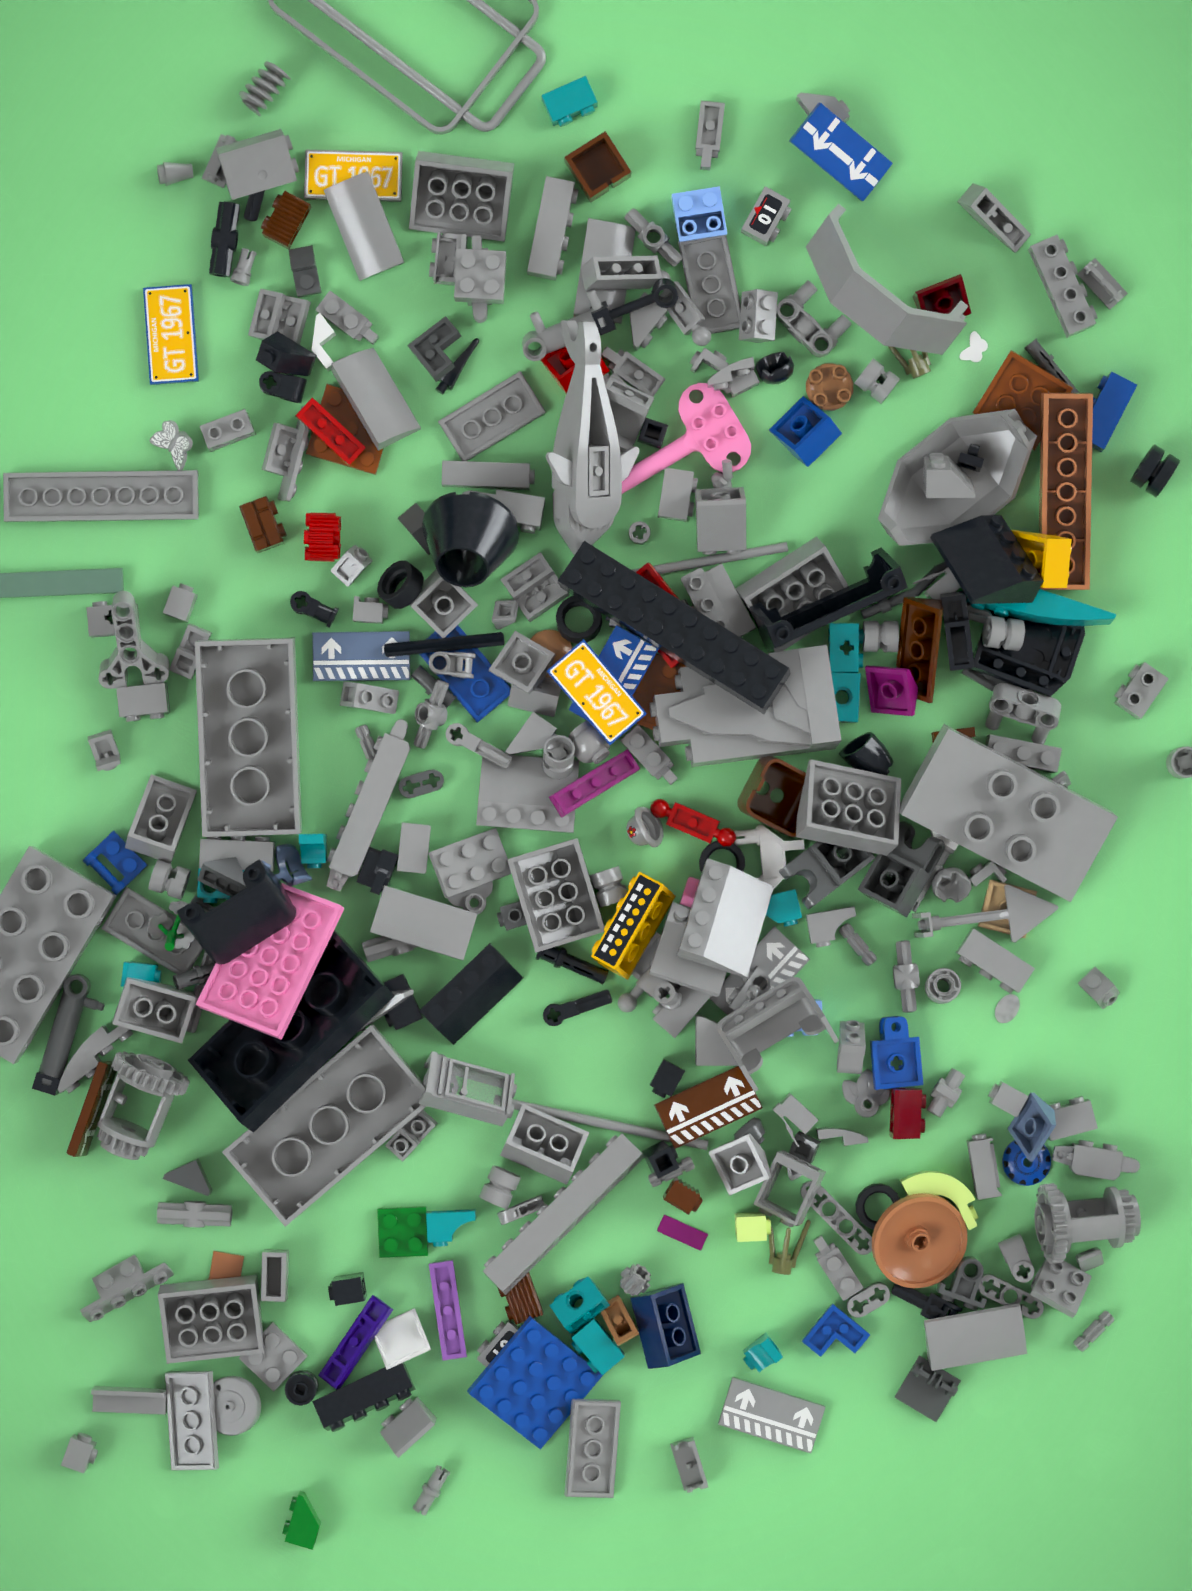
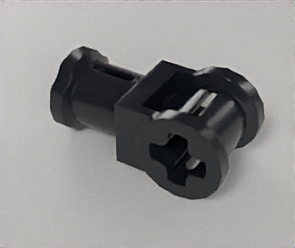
(314, 609)

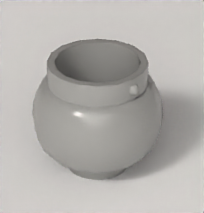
(589, 744)

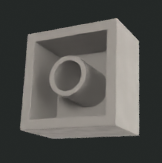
(480, 276)

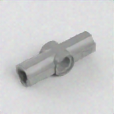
(383, 947)
(194, 1214)

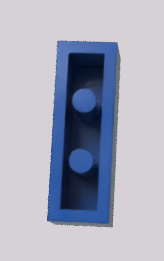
(1109, 407)

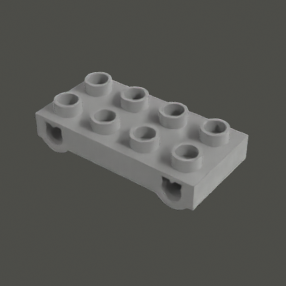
(44, 929)

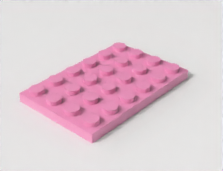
(271, 977)

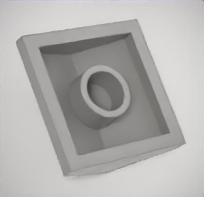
(522, 663)
(741, 1163)

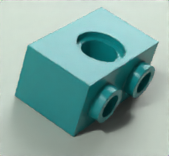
(851, 685)
(592, 1304)

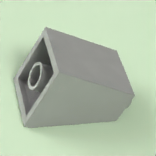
(720, 520)
(709, 1046)

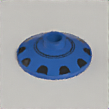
(1023, 1175)

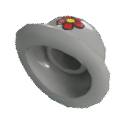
(645, 828)

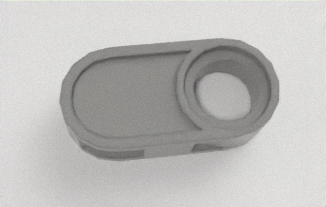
(520, 1210)

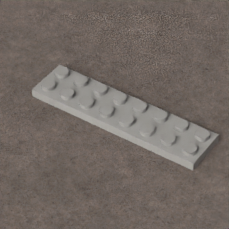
(101, 496)

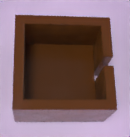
(597, 166)

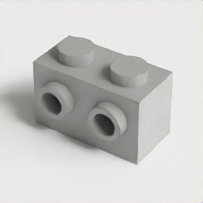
(758, 316)
(1140, 690)

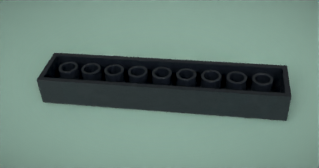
(674, 627)

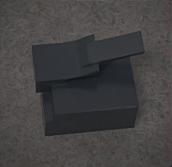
(377, 869)

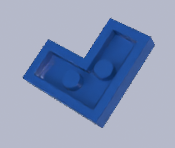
(835, 1325)

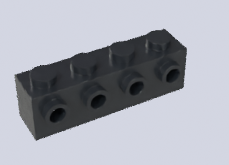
(362, 1396)

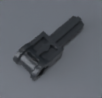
(577, 1006)
(931, 1305)

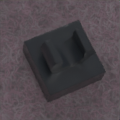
(970, 460)

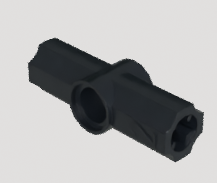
(224, 239)

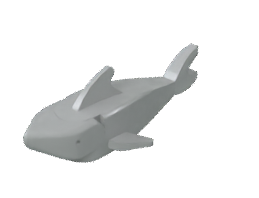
(586, 446)

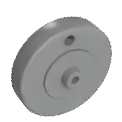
(235, 1405)

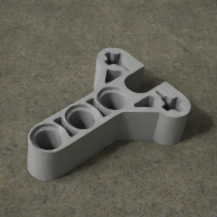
(143, 657)

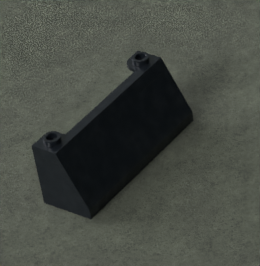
(882, 581)

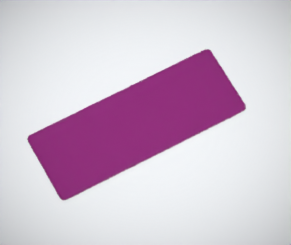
(682, 1232)

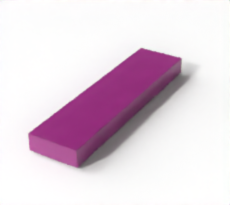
(594, 783)

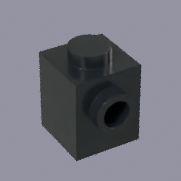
(661, 1159)

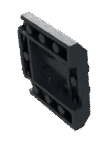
(1040, 664)

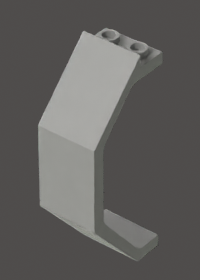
(872, 304)

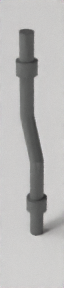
(886, 604)

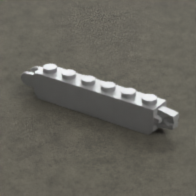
(369, 807)

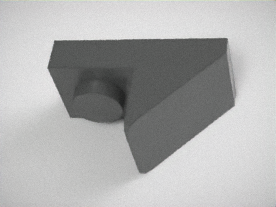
(304, 271)

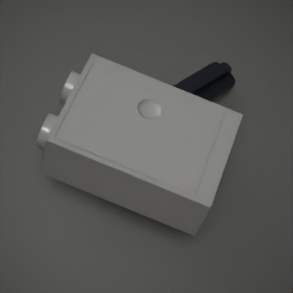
(256, 166)

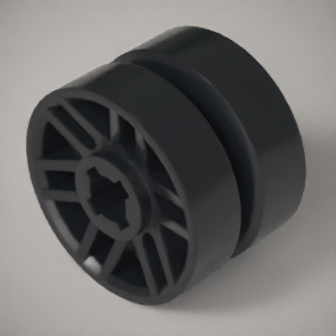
(1155, 470)

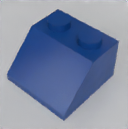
(805, 431)

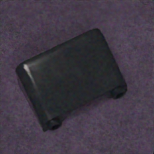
(243, 918)

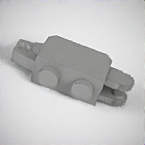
(1095, 1161)

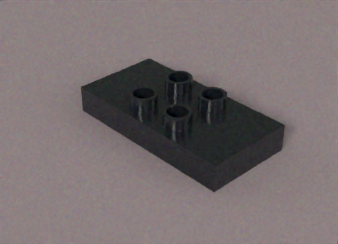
(261, 1072)

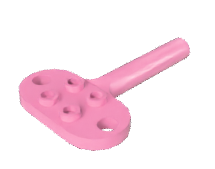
(710, 430)

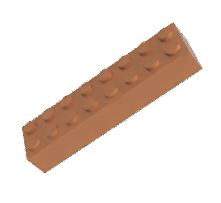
(1067, 478)

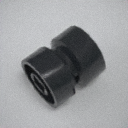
(301, 1387)

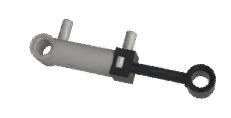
(552, 338)

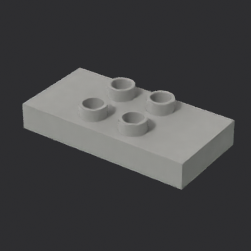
(248, 737)
(1007, 813)
(328, 1125)

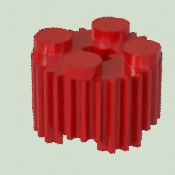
(322, 537)

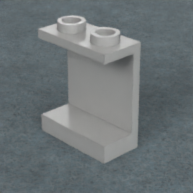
(629, 411)

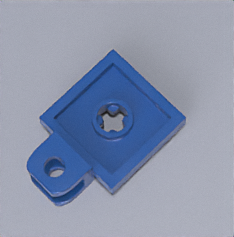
(893, 1044)

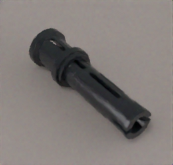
(561, 958)

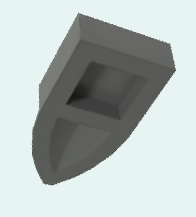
(806, 1151)

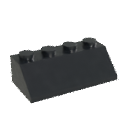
(471, 994)

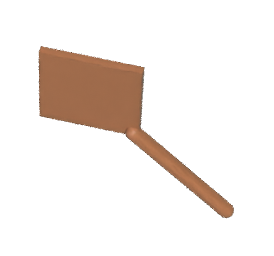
(225, 1265)

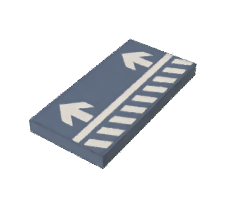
(358, 656)

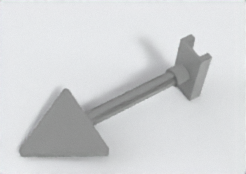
(1022, 911)

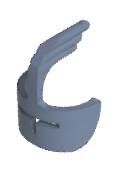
(290, 855)

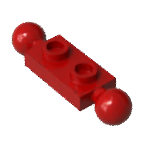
(693, 822)

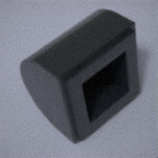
(652, 433)

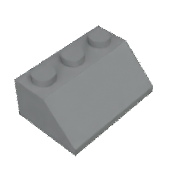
(544, 1144)

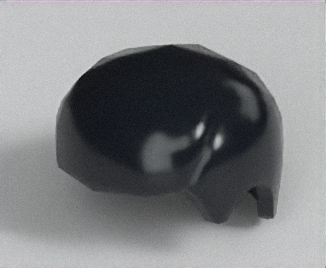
(775, 368)

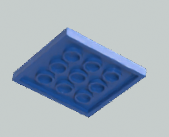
(534, 1382)

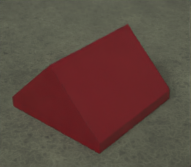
(943, 296)

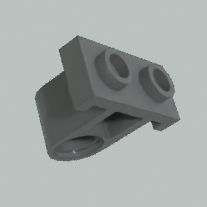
(964, 1286)

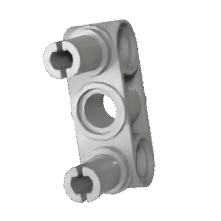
(805, 327)
(1025, 707)

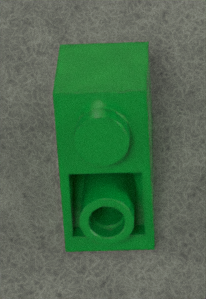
(304, 1523)

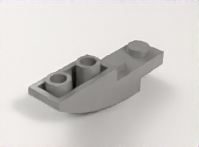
(86, 1059)

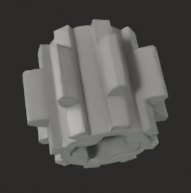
(635, 1279)

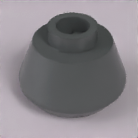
(754, 1127)

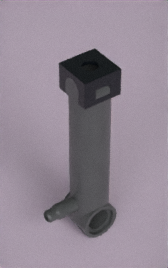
(63, 1034)

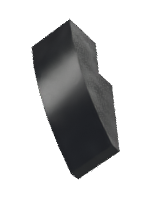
(957, 630)

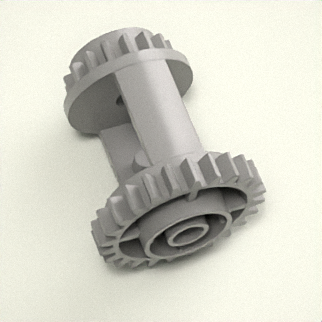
(151, 1076)
(1066, 1222)

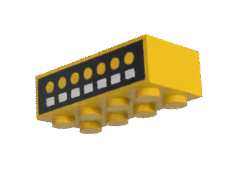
(632, 925)

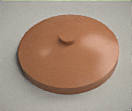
(919, 1240)

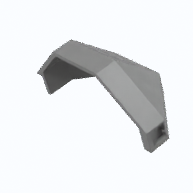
(1005, 449)

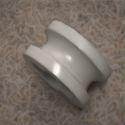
(645, 536)

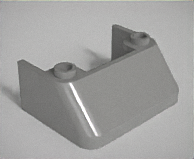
(770, 1020)

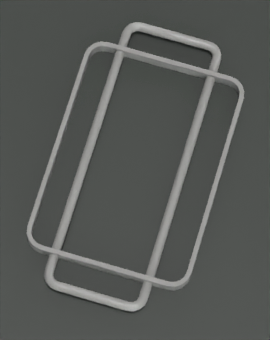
(462, 112)

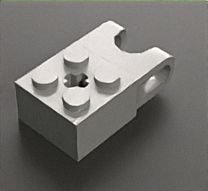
(526, 508)

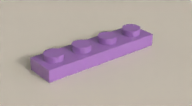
(447, 1310)

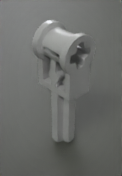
(478, 746)

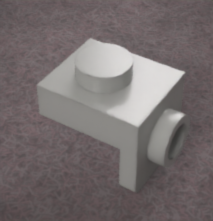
(715, 360)
(104, 750)
(981, 872)
(1099, 988)

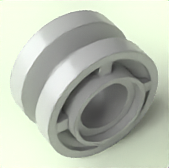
(951, 978)

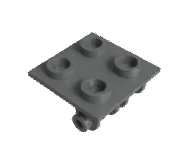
(927, 1389)

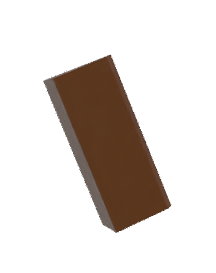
(920, 642)

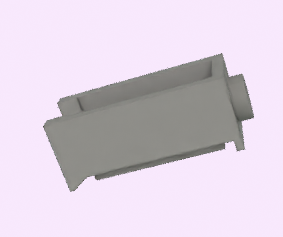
(983, 1166)

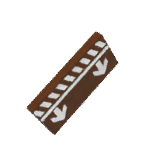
(707, 1107)

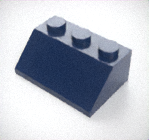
(665, 1326)

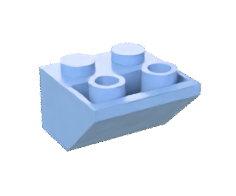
(699, 214)

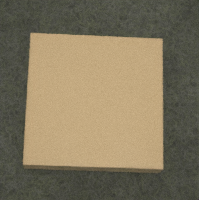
(996, 900)

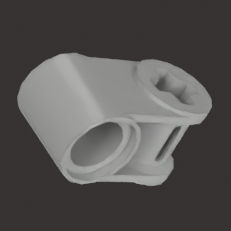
(454, 664)
(659, 989)
(1016, 1254)

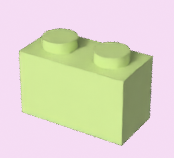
(752, 1227)

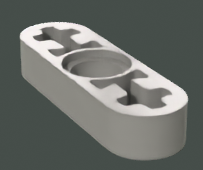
(1029, 1298)

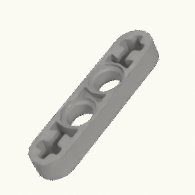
(835, 1219)

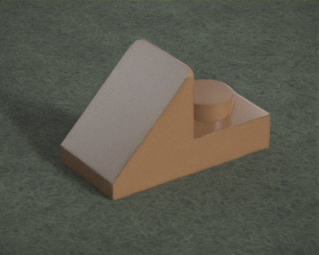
(619, 1321)

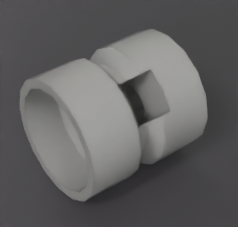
(868, 379)
(1005, 633)
(880, 636)
(558, 757)
(1180, 762)
(169, 879)
(608, 886)
(499, 1187)

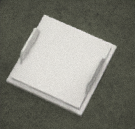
(401, 1339)

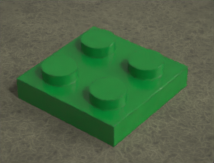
(402, 1232)

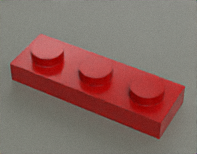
(330, 431)

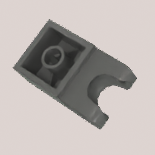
(905, 868)
(825, 869)

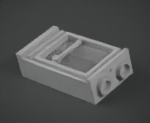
(468, 1090)

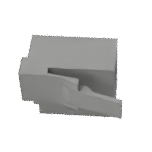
(945, 585)
(796, 1114)

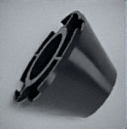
(469, 536)

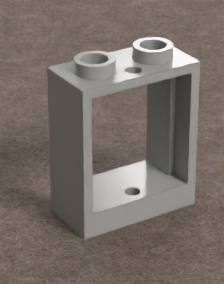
(800, 1166)

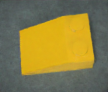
(1049, 556)

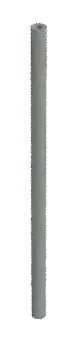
(720, 558)
(607, 1124)

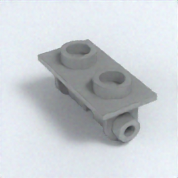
(213, 171)
(1102, 283)

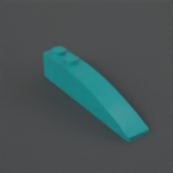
(1051, 609)

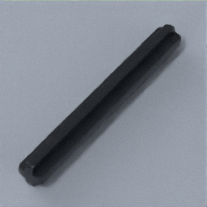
(444, 644)

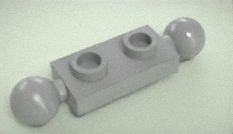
(687, 315)

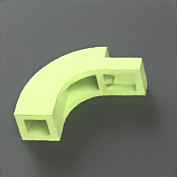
(946, 1185)

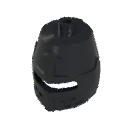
(867, 754)

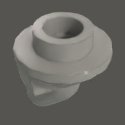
(723, 480)

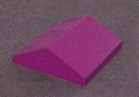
(891, 690)

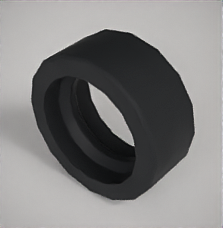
(409, 590)
(575, 637)
(740, 859)
(865, 1193)

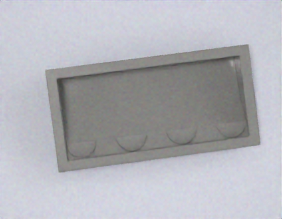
(363, 225)
(604, 240)
(375, 397)
(975, 1337)

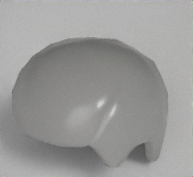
(951, 884)

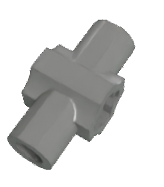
(946, 1092)

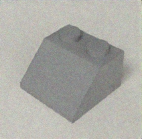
(945, 478)
(442, 604)
(407, 1426)

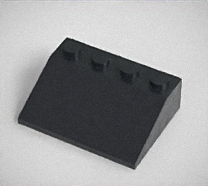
(988, 561)

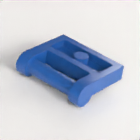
(124, 860)

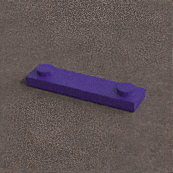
(355, 1342)

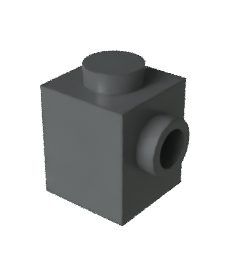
(511, 916)

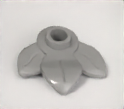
(480, 893)
(864, 1091)

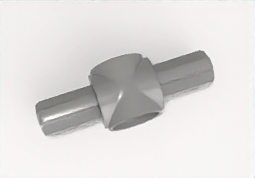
(663, 247)
(431, 714)
(906, 976)

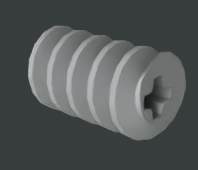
(263, 87)

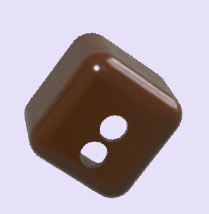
(780, 775)

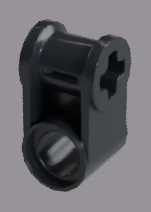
(287, 388)

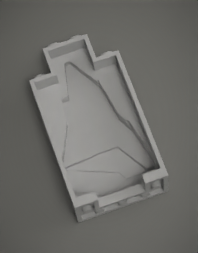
(729, 730)

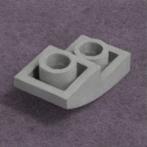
(724, 377)
(411, 1135)

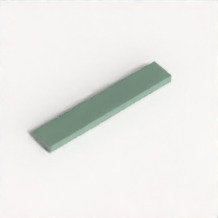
(61, 582)

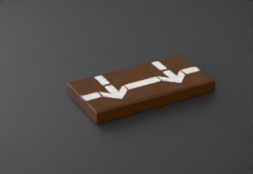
(92, 1109)

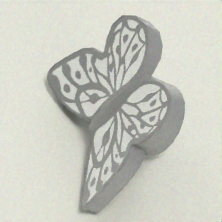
(175, 441)

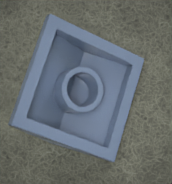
(1033, 1126)

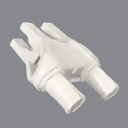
(771, 851)

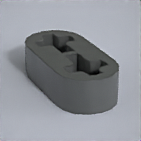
(419, 777)

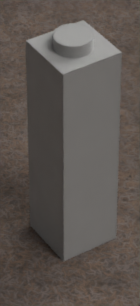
(487, 475)

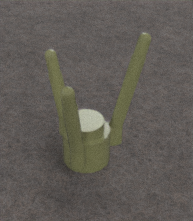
(918, 364)
(782, 1261)

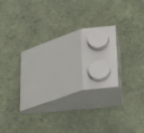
(160, 819)
(155, 1009)

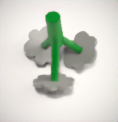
(176, 938)

